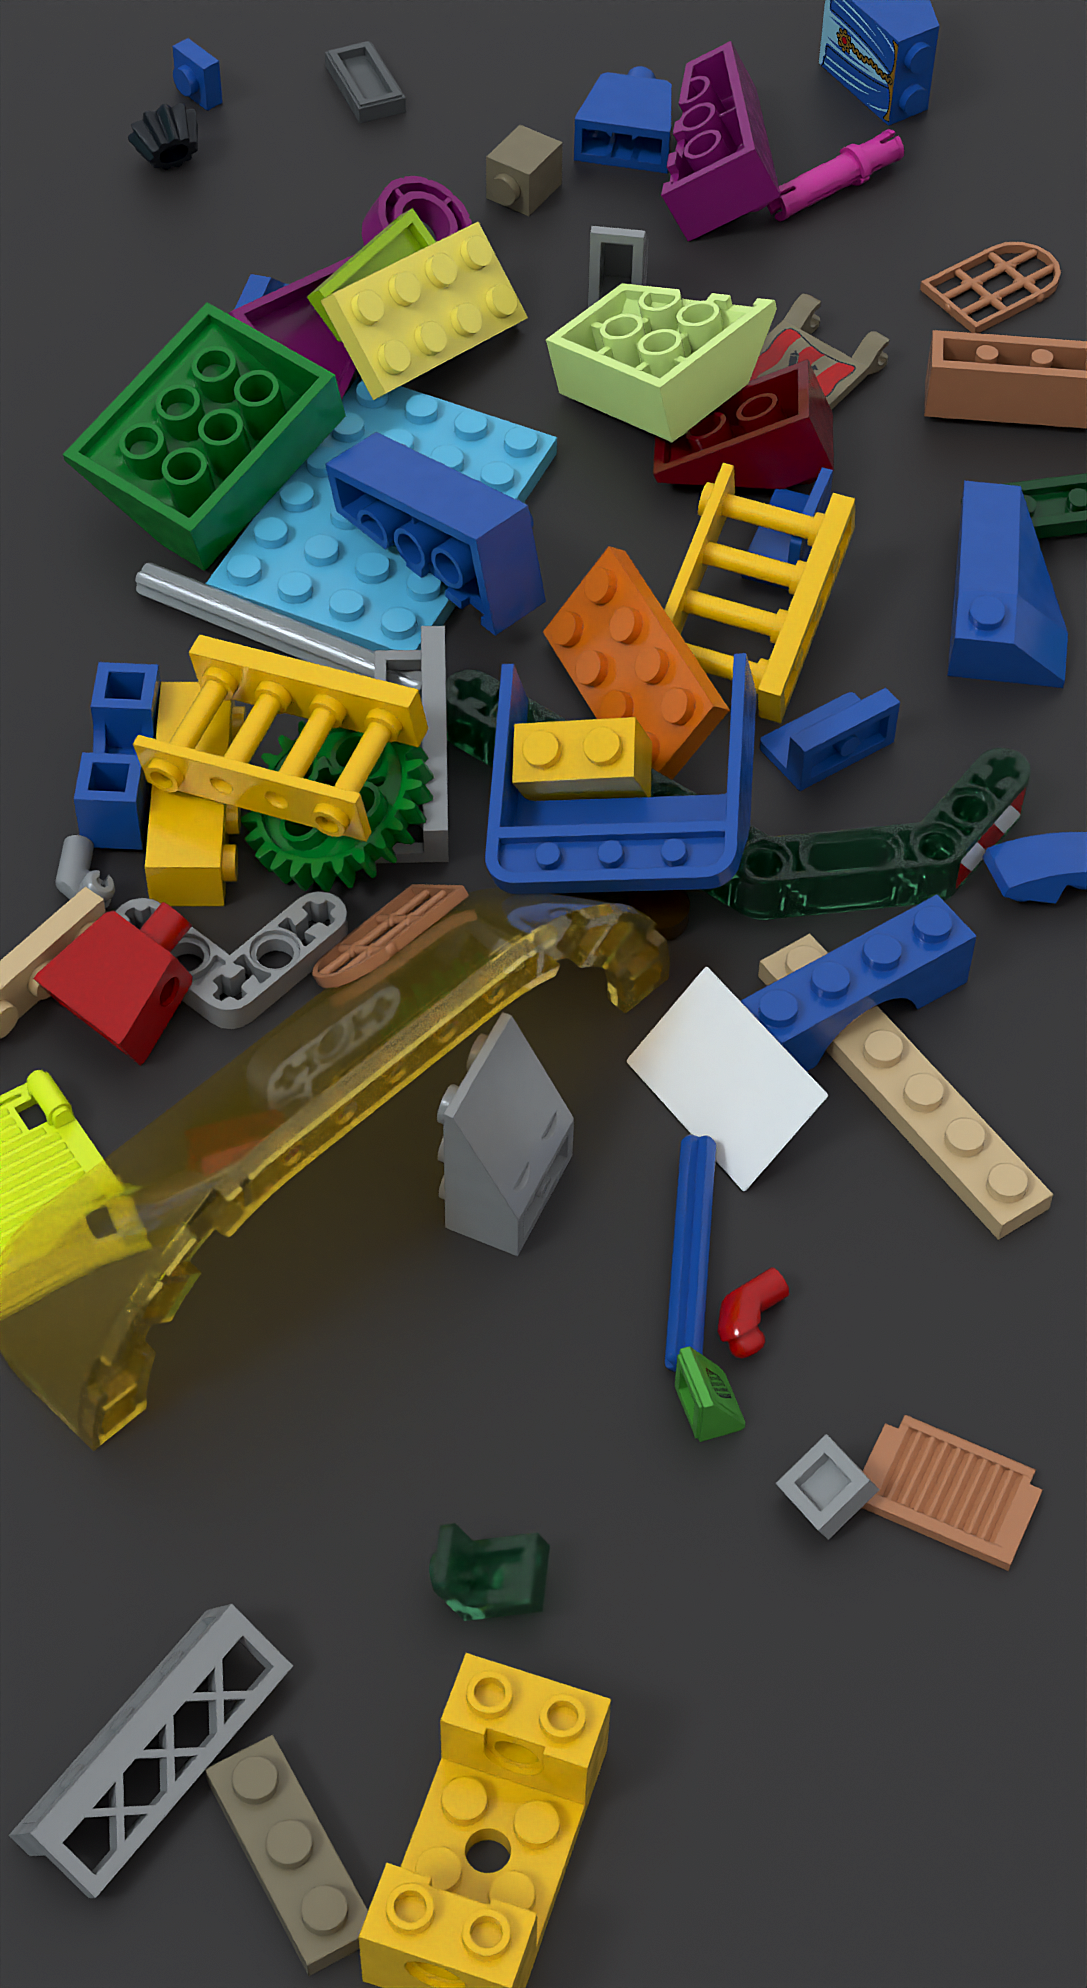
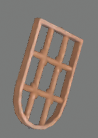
(961, 315)
(406, 928)

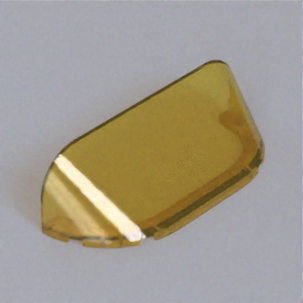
(120, 1239)

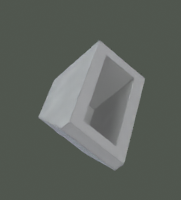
(615, 259)

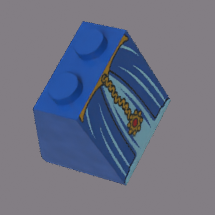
(882, 53)

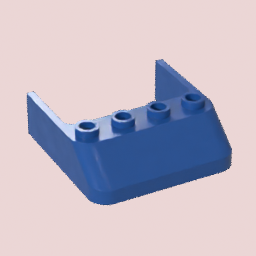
(619, 840)

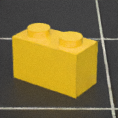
(582, 759)

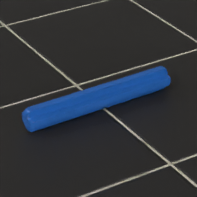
(690, 1247)

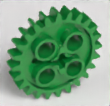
(388, 798)

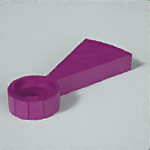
(290, 316)

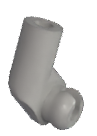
(74, 871)

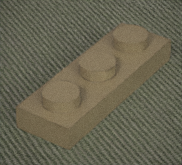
(289, 1853)

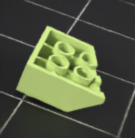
(659, 355)

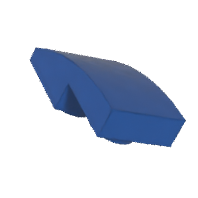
(1039, 865)

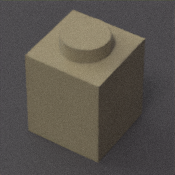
(524, 170)

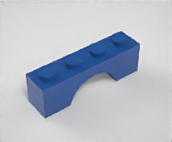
(907, 957)

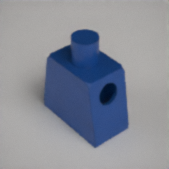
(626, 122)

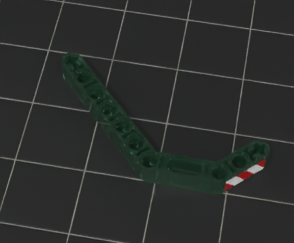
(817, 869)

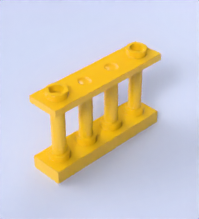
(807, 581)
(274, 687)

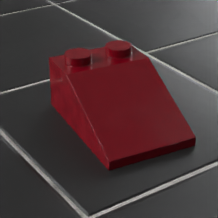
(770, 431)

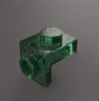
(490, 1574)

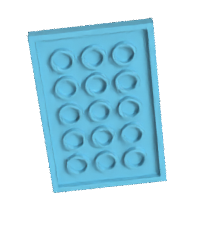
(329, 573)

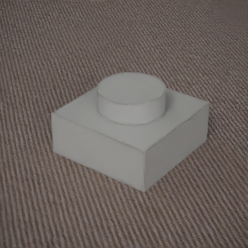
(827, 1486)

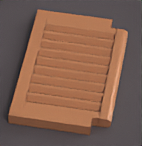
(952, 1490)

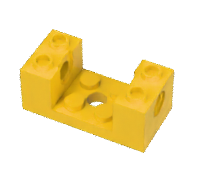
(511, 1772)

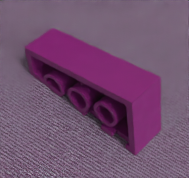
(721, 146)

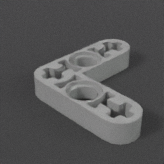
(226, 972)

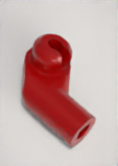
(742, 1312)

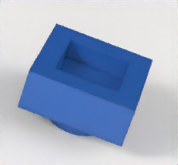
(197, 74)

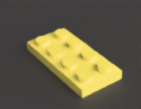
(424, 310)

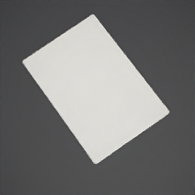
(726, 1078)

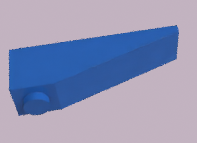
(1004, 600)

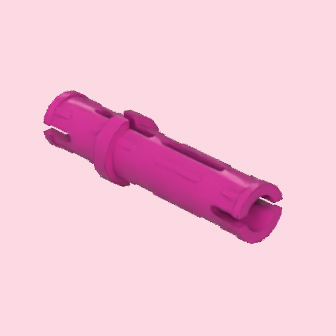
(848, 168)

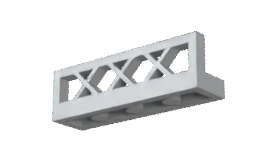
(433, 695)
(132, 1729)

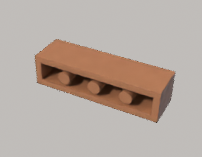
(1007, 379)

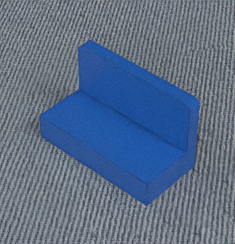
(786, 546)
(832, 737)

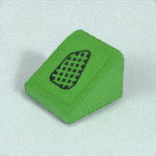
(706, 1396)

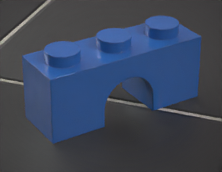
(110, 784)

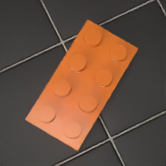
(635, 661)

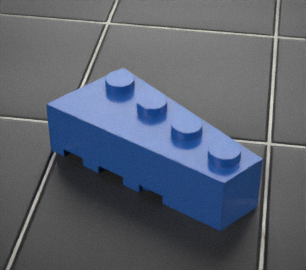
(442, 526)

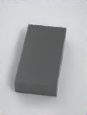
(365, 81)

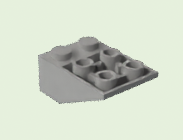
(502, 1141)

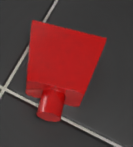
(122, 978)

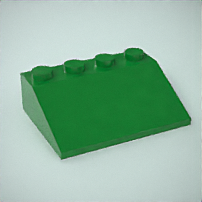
(208, 433)

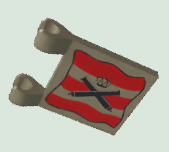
(834, 370)

